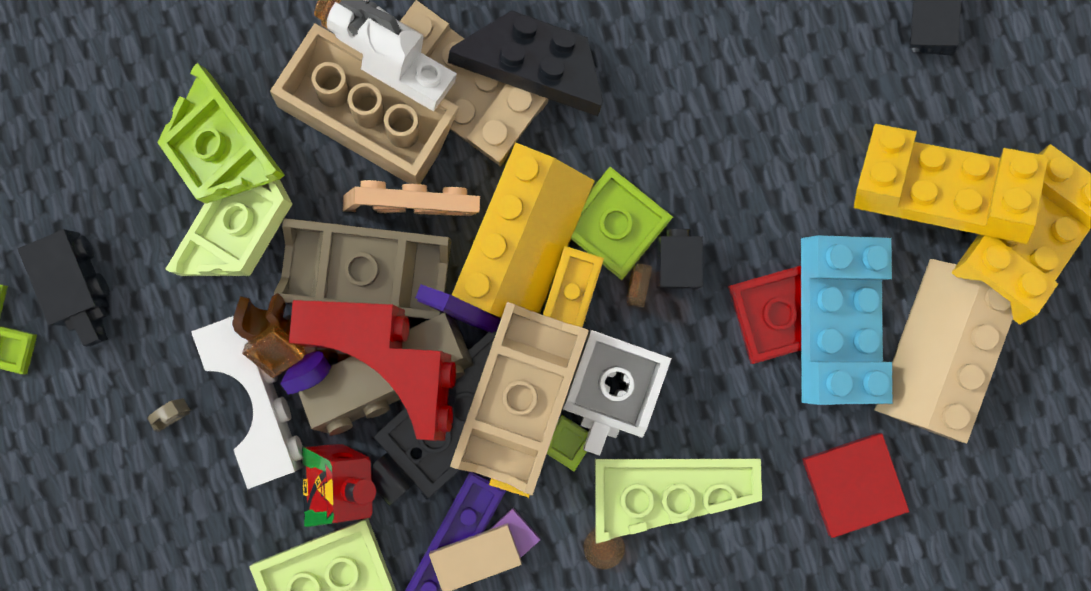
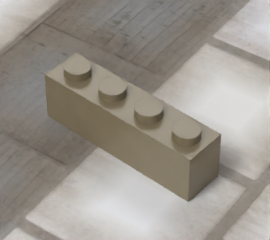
(359, 391)

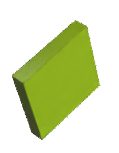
(618, 223)

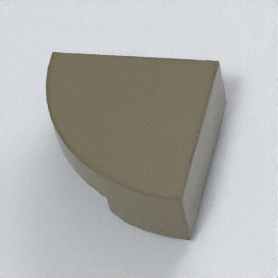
(168, 414)

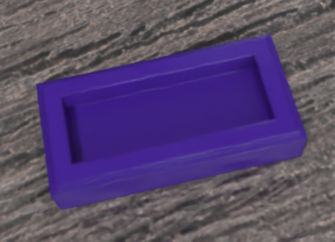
(457, 309)

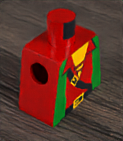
(336, 485)

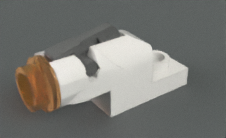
(388, 49)

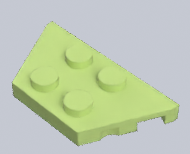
(232, 233)

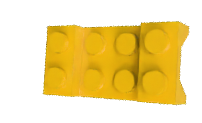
(951, 185)
(1028, 271)

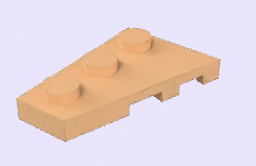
(413, 196)

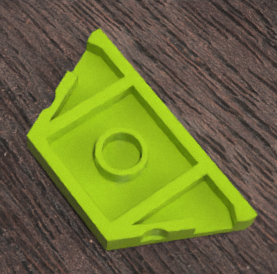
(214, 144)

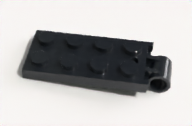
(398, 467)

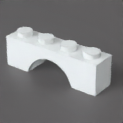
(269, 446)

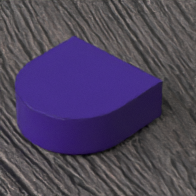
(306, 373)

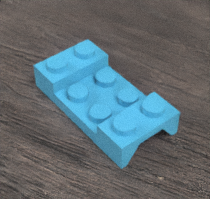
(844, 320)

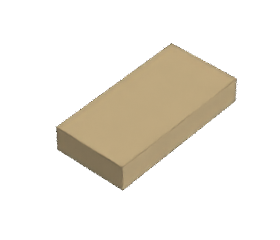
(475, 558)

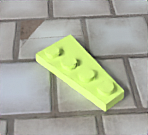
(660, 492)

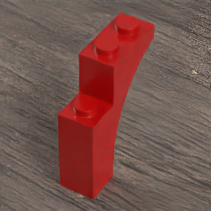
(376, 337)

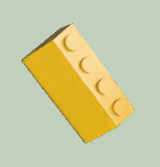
(523, 233)

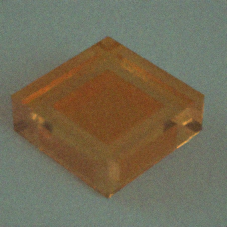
(638, 285)
(273, 351)

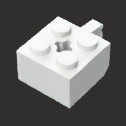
(627, 408)

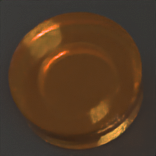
(603, 554)

